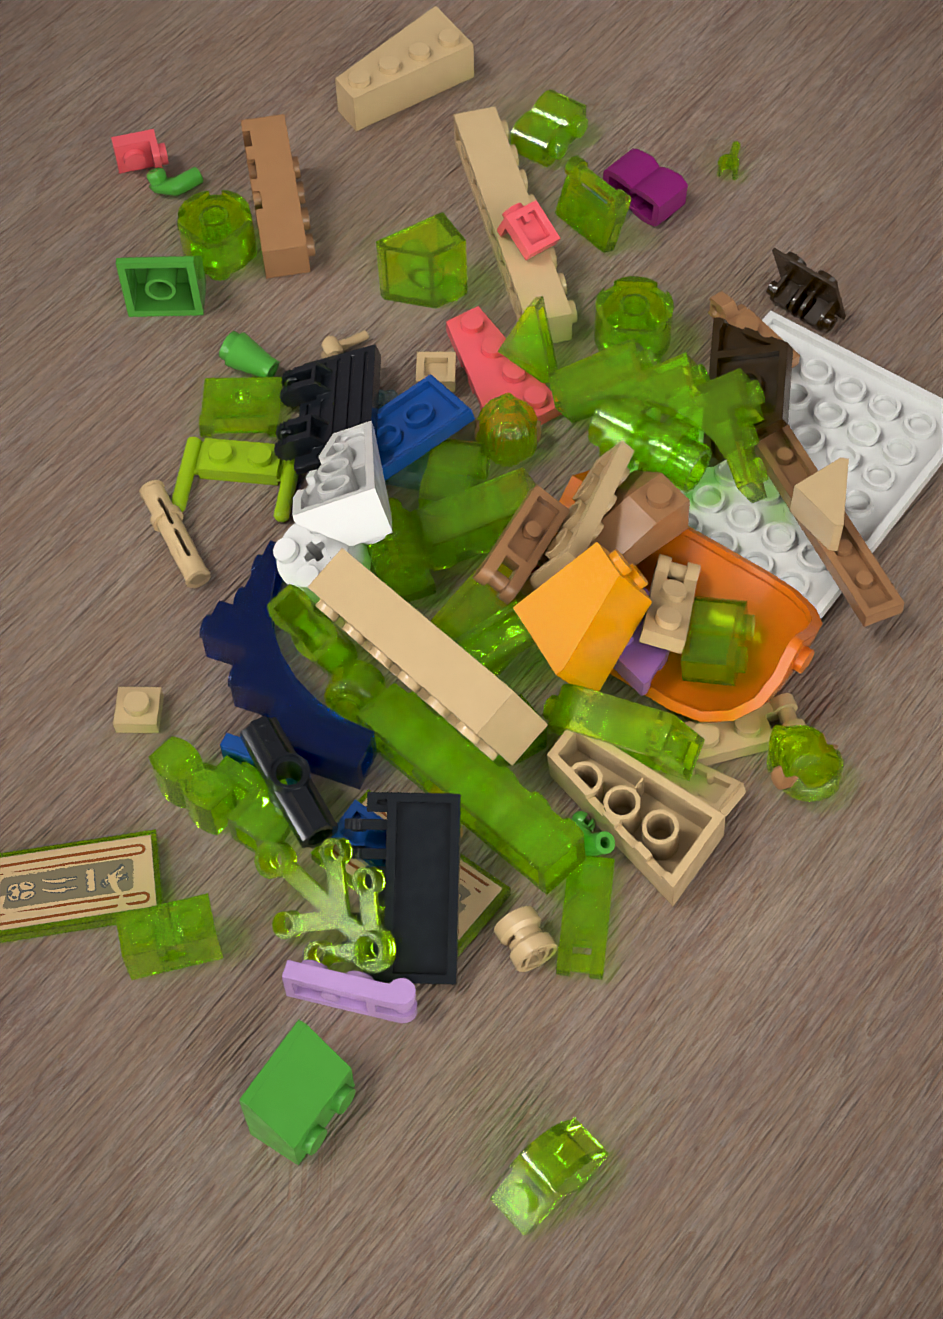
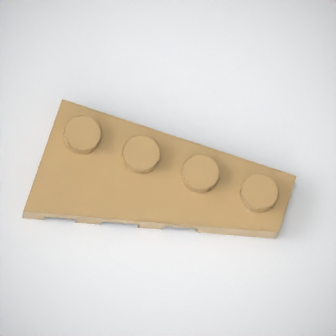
(583, 521)

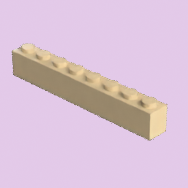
(496, 186)

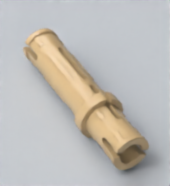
(168, 521)

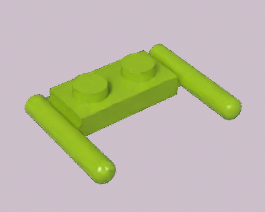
(236, 463)

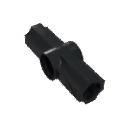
(298, 802)

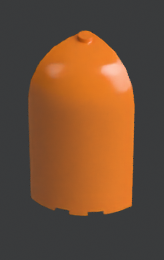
(781, 637)

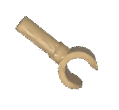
(334, 347)

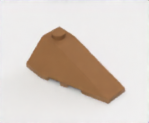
(644, 516)

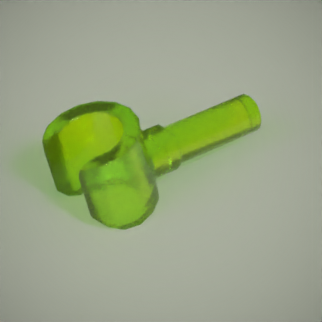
(730, 161)

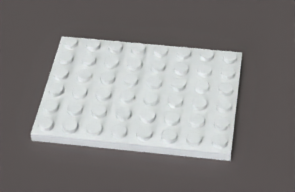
(836, 411)

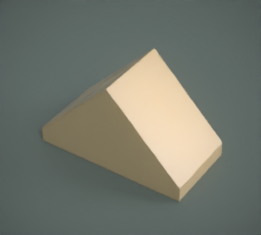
(821, 502)

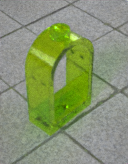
(640, 731)

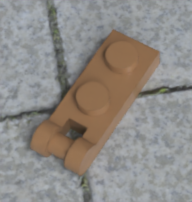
(522, 543)

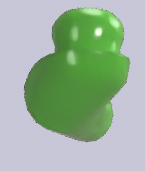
(595, 843)

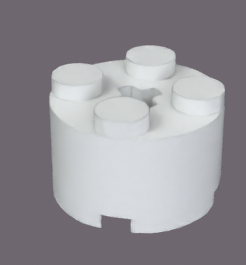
(305, 553)

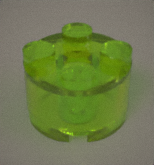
(217, 230)
(634, 310)

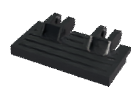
(331, 398)
(419, 882)

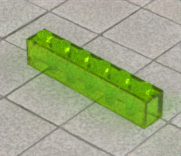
(493, 802)

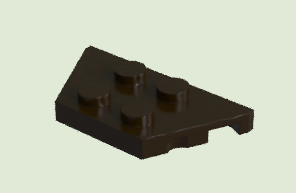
(760, 359)

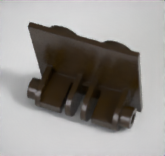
(805, 290)

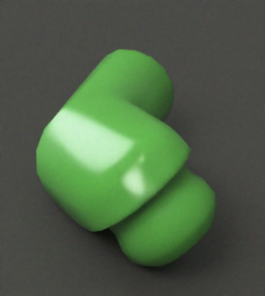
(173, 185)

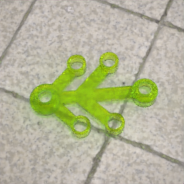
(332, 905)

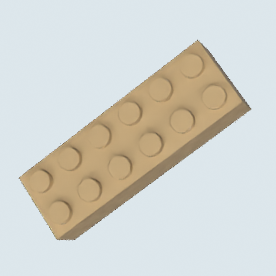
(426, 659)

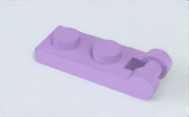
(351, 991)

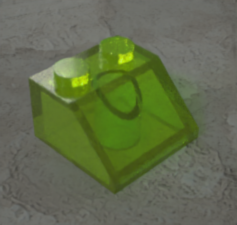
(423, 264)

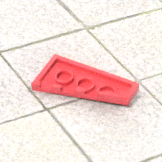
(491, 373)

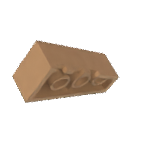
(277, 197)

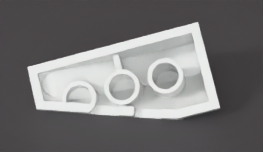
(348, 491)

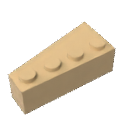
(405, 70)
(650, 817)

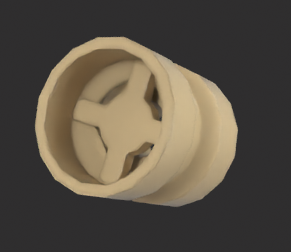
(525, 938)

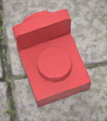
(139, 151)
(528, 229)

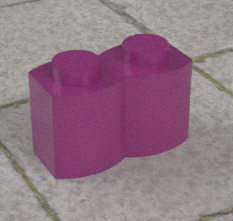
(653, 189)

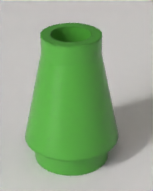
(246, 355)

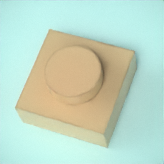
(440, 365)
(138, 710)

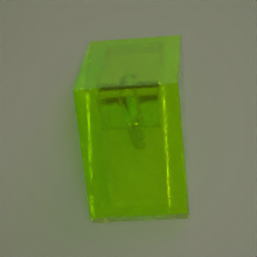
(531, 342)

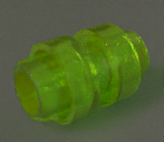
(657, 446)

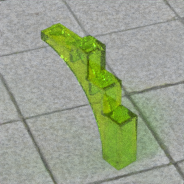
(680, 388)

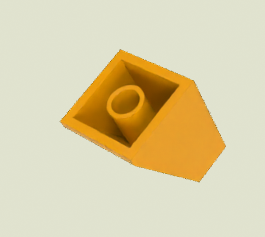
(586, 615)

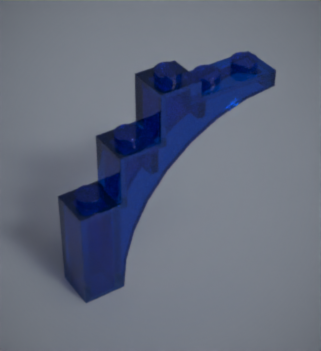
(265, 684)

